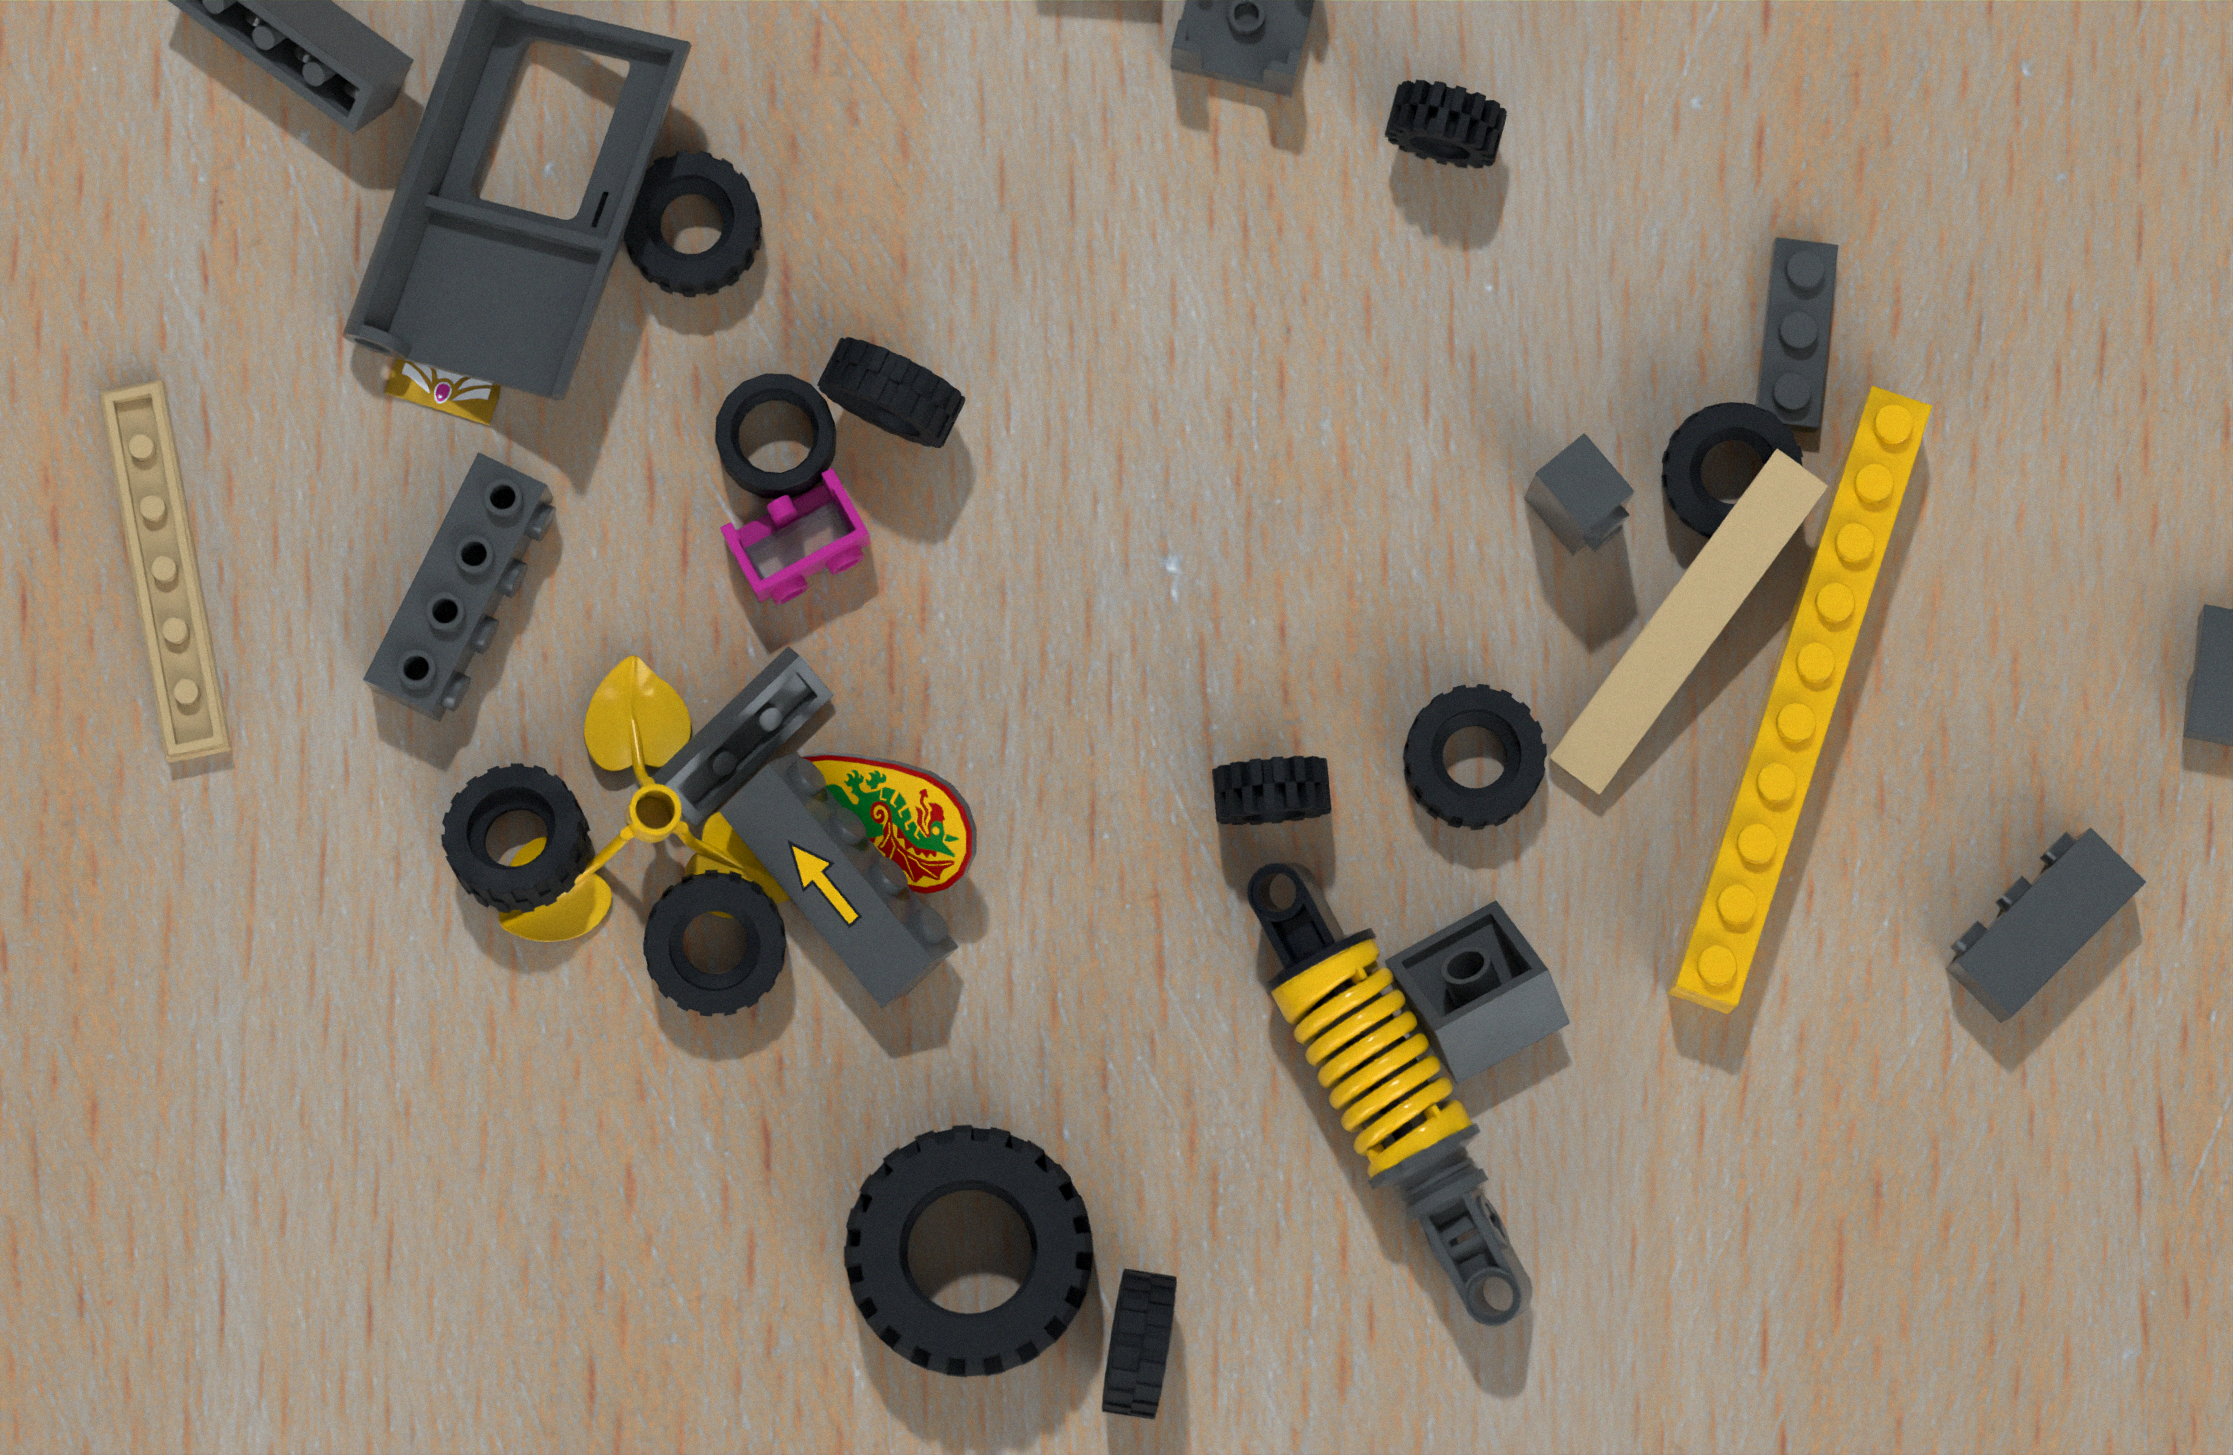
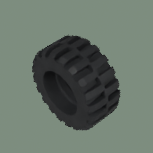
(952, 1163)

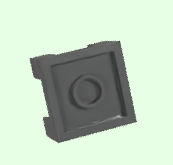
(1243, 41)

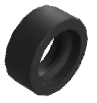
(779, 388)

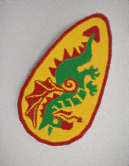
(906, 815)

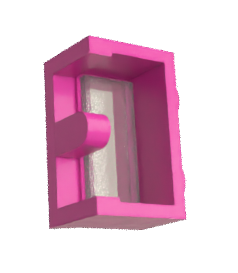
(798, 541)

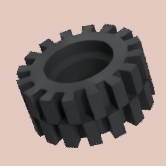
(1445, 124)
(1271, 790)

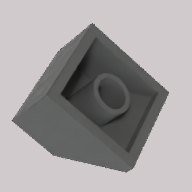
(1478, 991)

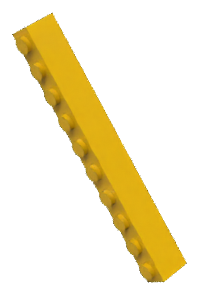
(1799, 700)

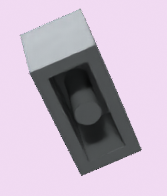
(1580, 496)

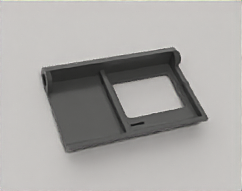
(488, 282)

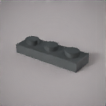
(1796, 332)
(743, 735)

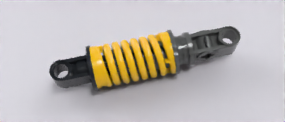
(1385, 1088)

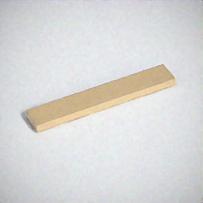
(165, 571)
(1688, 621)

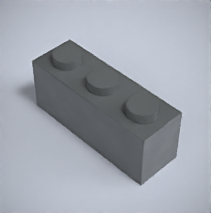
(2043, 923)

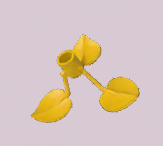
(637, 724)

